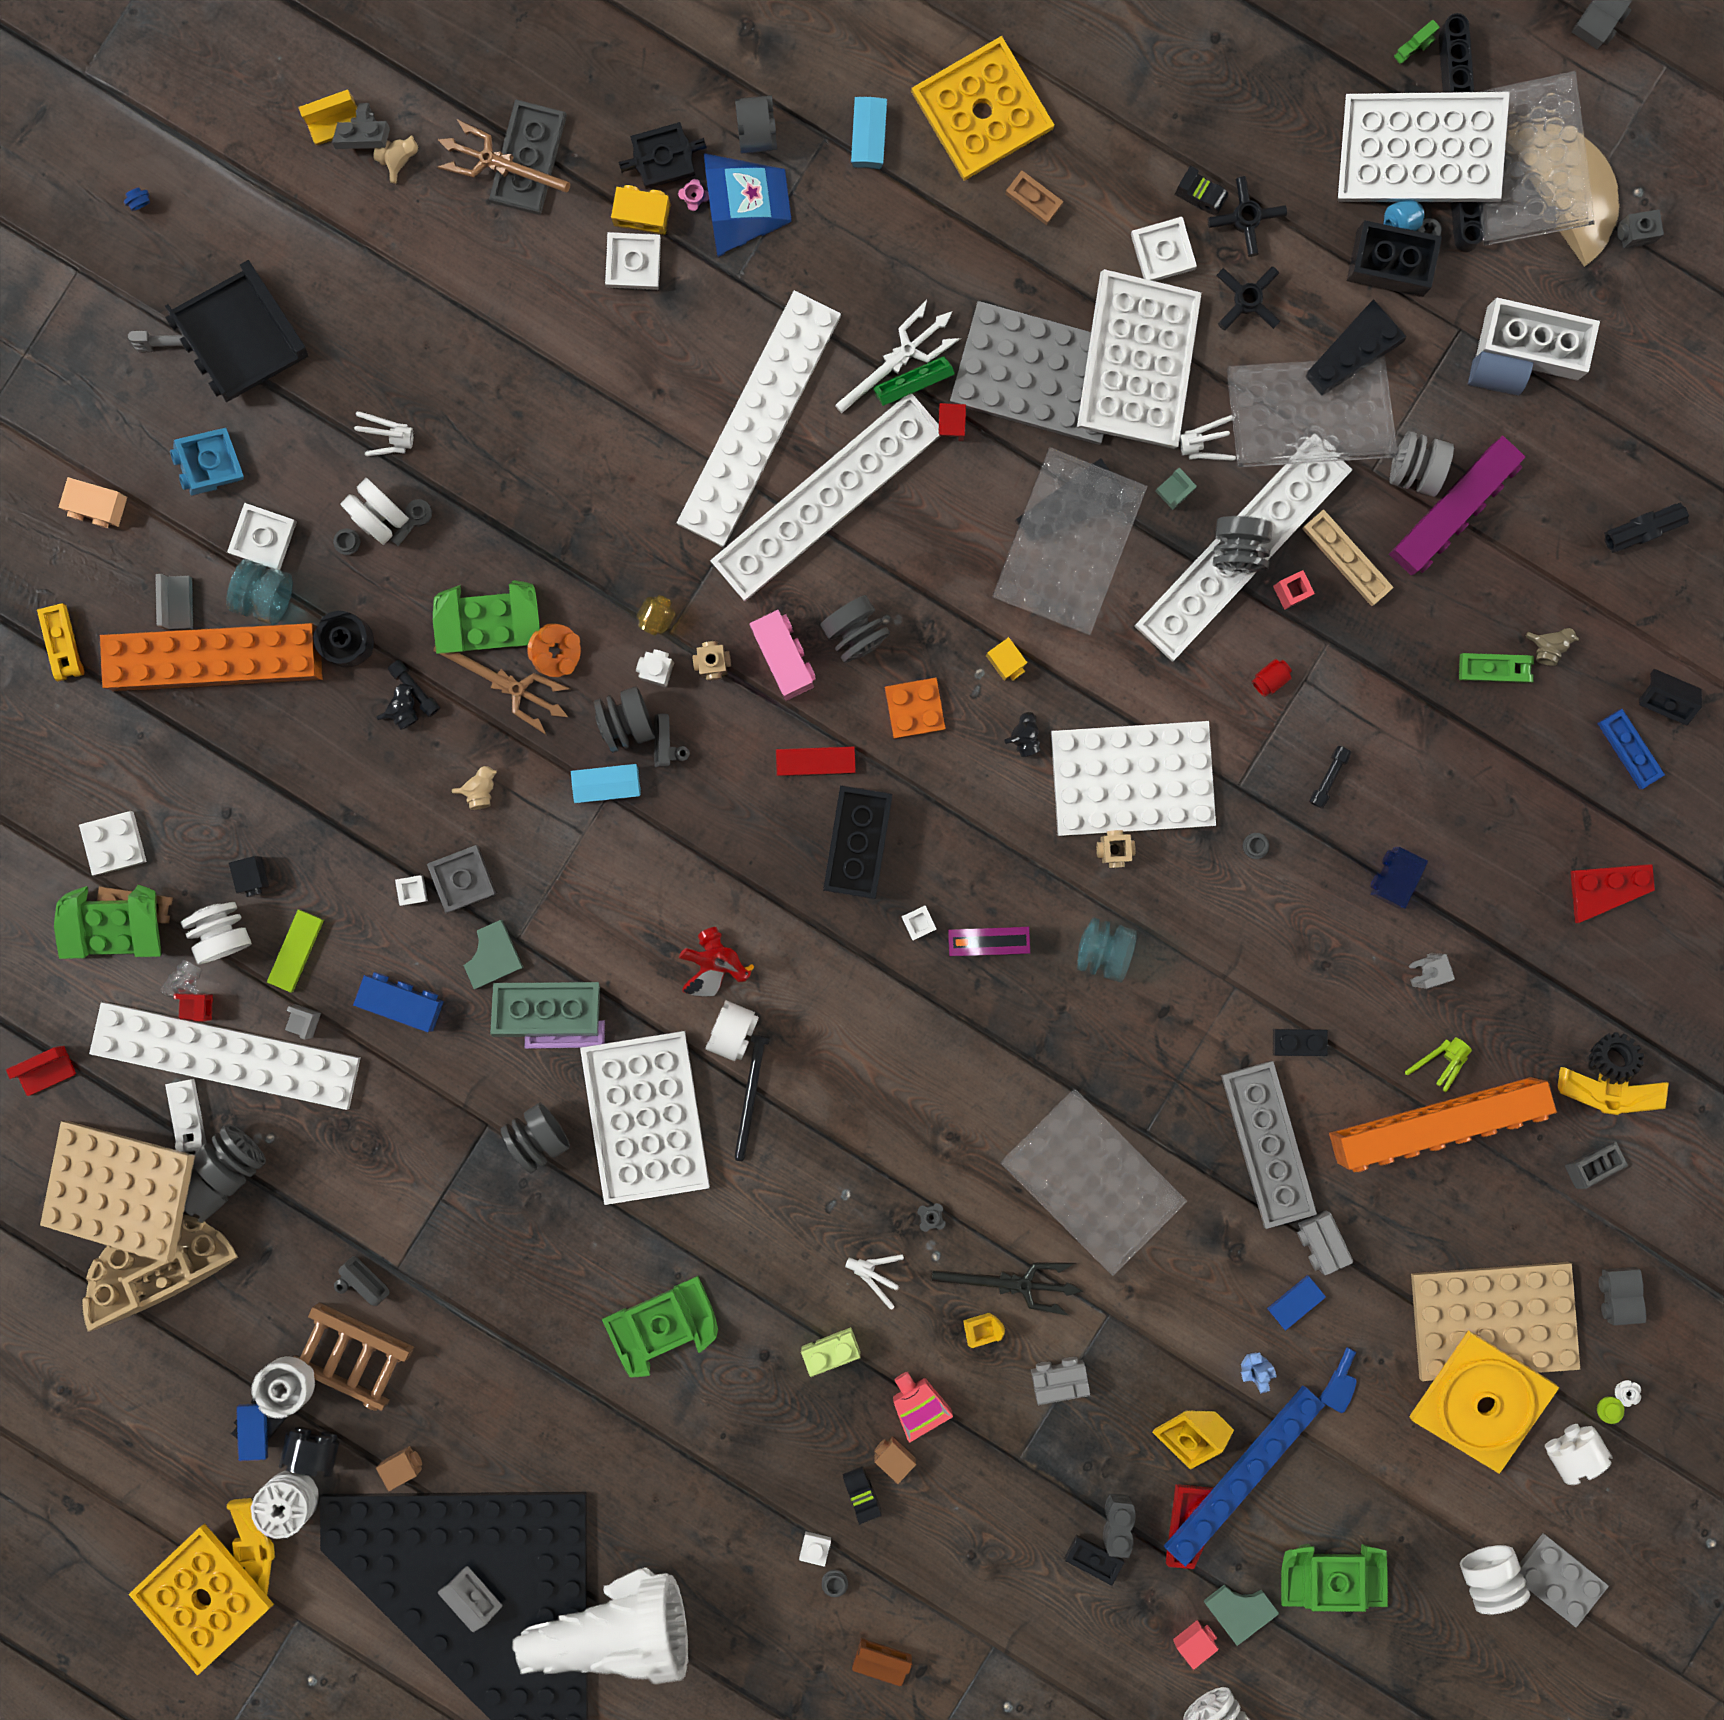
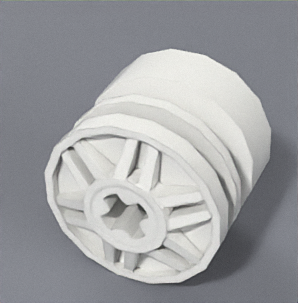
(216, 932)
(295, 1493)
(1494, 1579)
(1215, 1705)

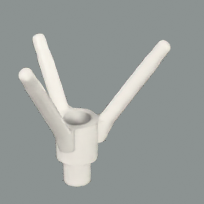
(865, 1270)

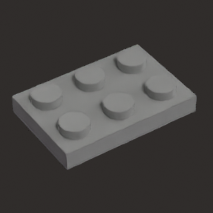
(1561, 1580)

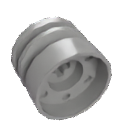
(1426, 465)

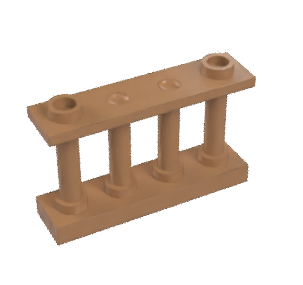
(371, 1341)

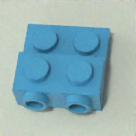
(206, 461)

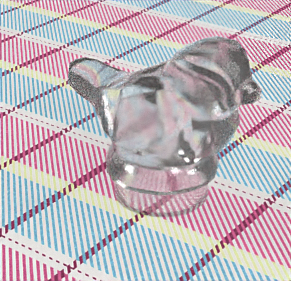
(182, 980)

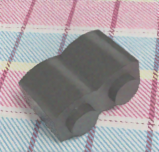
(1600, 19)
(1623, 1296)
(1117, 1530)

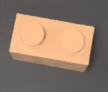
(92, 502)

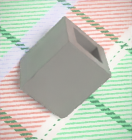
(302, 1021)

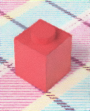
(1293, 589)
(1196, 1644)

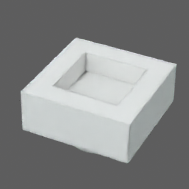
(411, 890)
(918, 922)
(815, 1548)

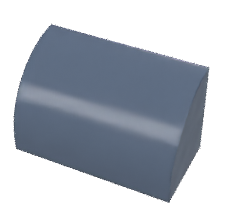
(1500, 373)

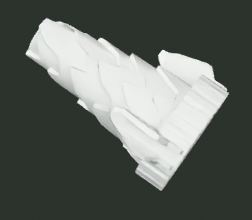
(632, 1635)

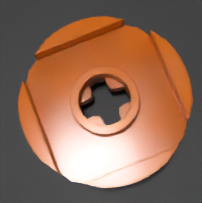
(568, 656)

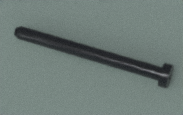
(759, 1042)

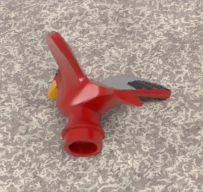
(714, 964)

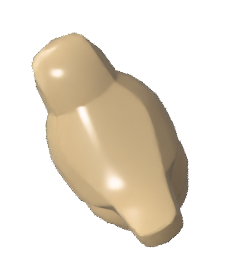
(396, 155)
(478, 788)

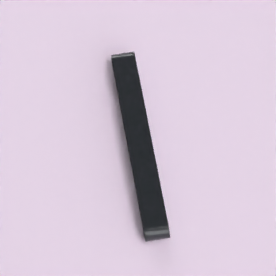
(1462, 70)

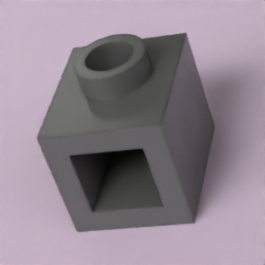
(1640, 229)

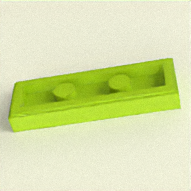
(295, 951)

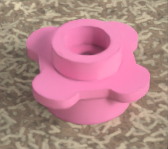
(686, 194)

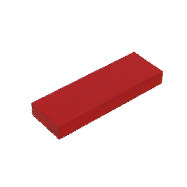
(815, 761)

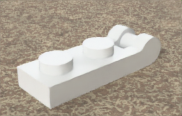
(186, 1115)

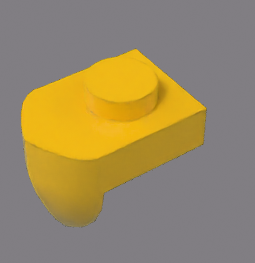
(983, 1330)

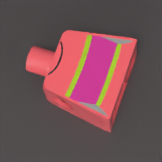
(919, 1406)

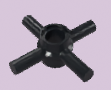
(1250, 207)
(1255, 291)

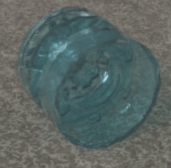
(259, 592)
(1106, 949)

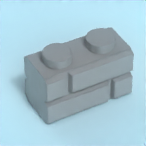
(1324, 1242)
(1060, 1381)

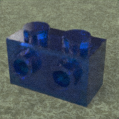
(1398, 877)

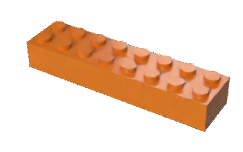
(209, 657)
(1442, 1123)

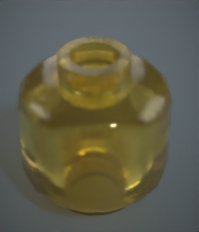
(655, 614)

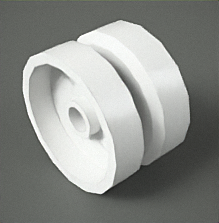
(374, 511)

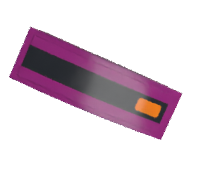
(989, 941)

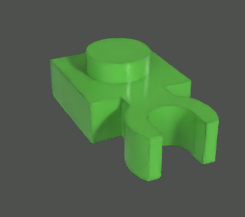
(1422, 39)

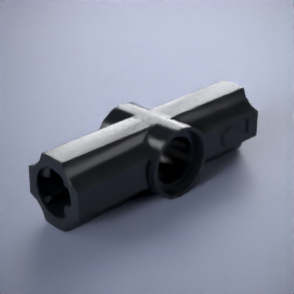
(1646, 527)

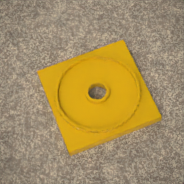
(988, 78)
(1478, 1372)
(172, 1603)

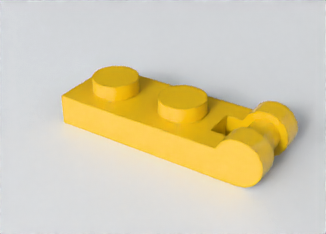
(60, 641)

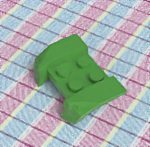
(485, 620)
(107, 926)
(662, 1325)
(1334, 1580)

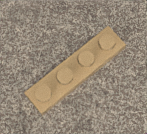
(1347, 558)

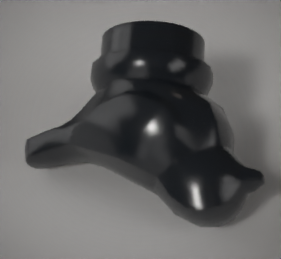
(401, 708)
(1025, 735)

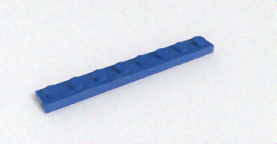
(1244, 1475)

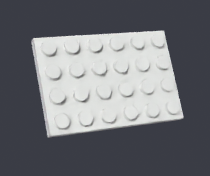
(1423, 147)
(1139, 359)
(1133, 778)
(644, 1117)

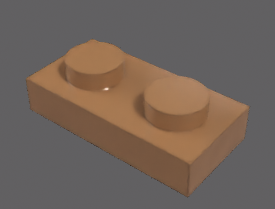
(1034, 197)

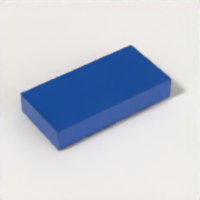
(1296, 1302)
(252, 1433)

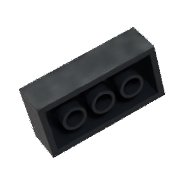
(857, 842)

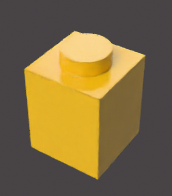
(1007, 660)

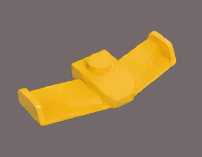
(1612, 1097)
(253, 1548)

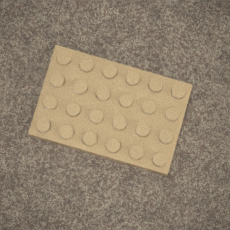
(117, 1191)
(1514, 1308)

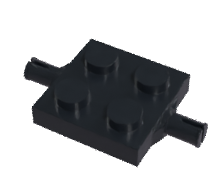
(662, 155)

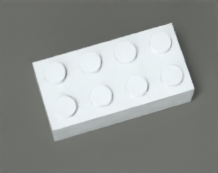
(1550, 339)

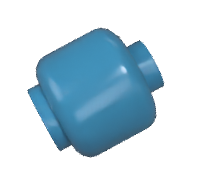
(1405, 214)

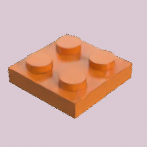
(915, 708)

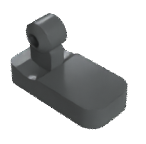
(662, 752)
(358, 1276)

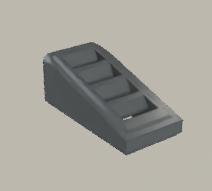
(1581, 1173)

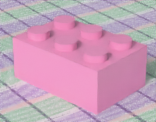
(783, 654)

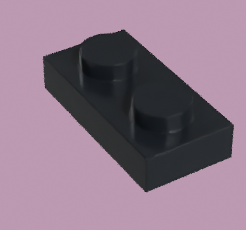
(1300, 1042)
(1093, 1560)

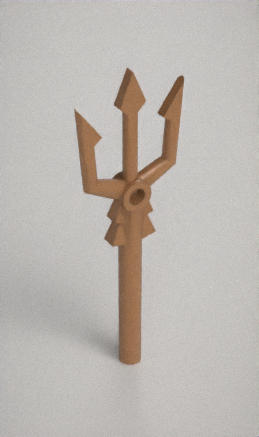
(495, 161)
(509, 685)

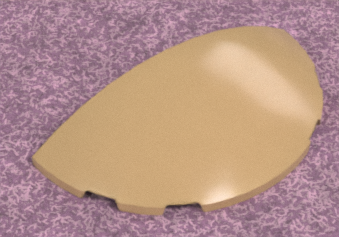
(1590, 240)
(129, 1283)

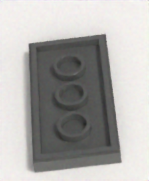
(534, 143)

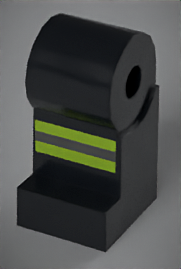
(1201, 192)
(862, 1495)

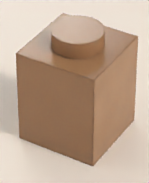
(894, 1459)
(399, 1468)

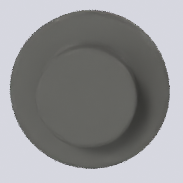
(346, 541)
(1256, 845)
(834, 1583)

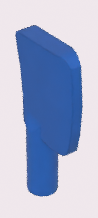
(1341, 1386)

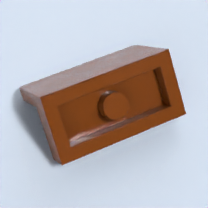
(882, 1662)

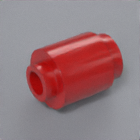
(1272, 677)

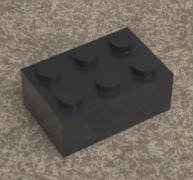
(1394, 258)

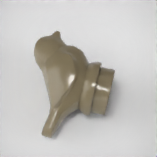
(1552, 645)

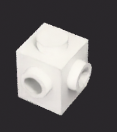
(655, 668)

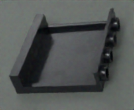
(237, 334)

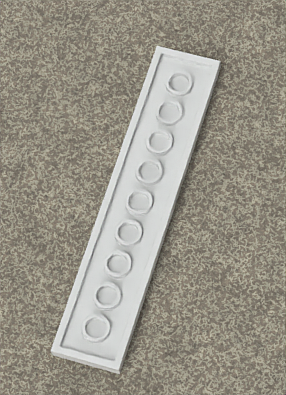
(758, 419)
(827, 496)
(1206, 589)
(225, 1055)

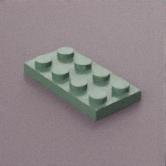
(545, 1009)

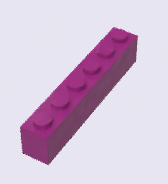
(1457, 505)

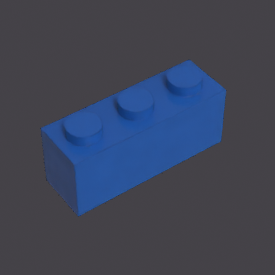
(398, 1002)

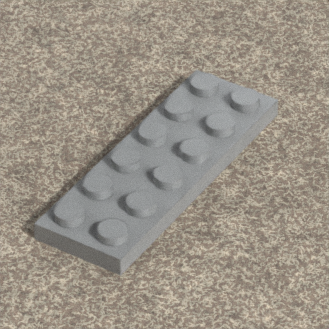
(1268, 1144)

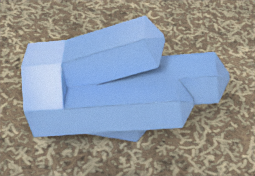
(1257, 1369)

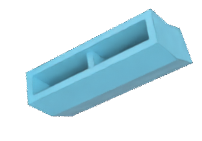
(868, 132)
(605, 783)

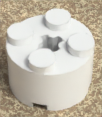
(730, 1031)
(270, 1394)
(1579, 1454)

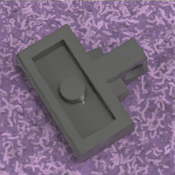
(361, 131)

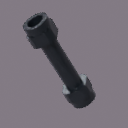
(399, 672)
(1340, 756)

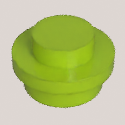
(1610, 1410)

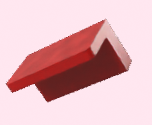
(43, 1070)

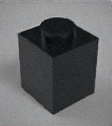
(249, 876)

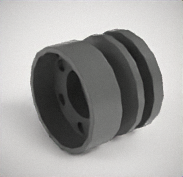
(1243, 539)
(855, 629)
(624, 719)
(539, 1135)
(228, 1160)

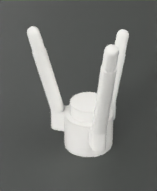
(399, 434)
(1193, 441)

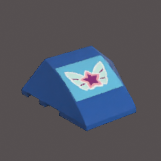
(744, 200)

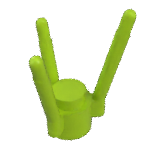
(1455, 1053)

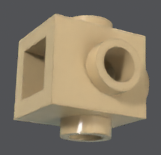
(719, 667)
(1124, 843)

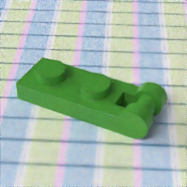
(1495, 668)

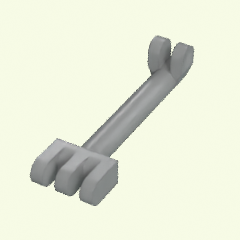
(144, 342)

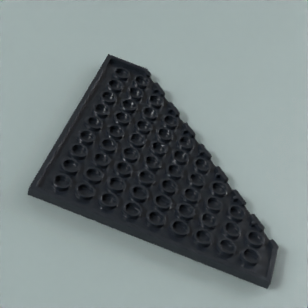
(517, 1544)

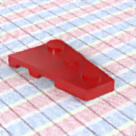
(1608, 888)
(1185, 1501)

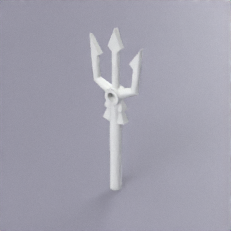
(901, 355)

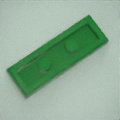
(913, 380)

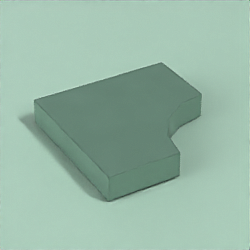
(494, 956)
(1240, 1613)

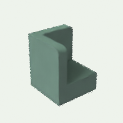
(1176, 488)

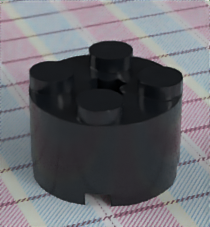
(330, 633)
(308, 1452)

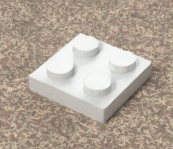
(1163, 249)
(633, 261)
(262, 536)
(112, 843)

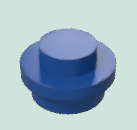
(137, 199)

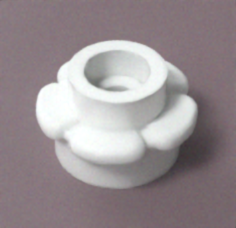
(1622, 1389)

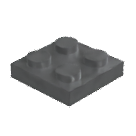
(461, 879)

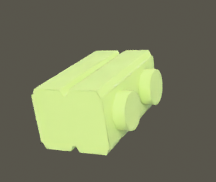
(830, 1352)

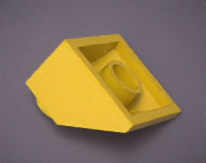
(1195, 1436)

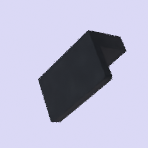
(1672, 697)

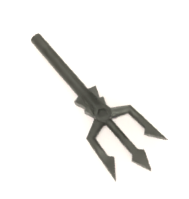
(1015, 1284)

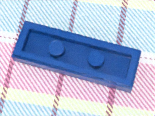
(1631, 749)

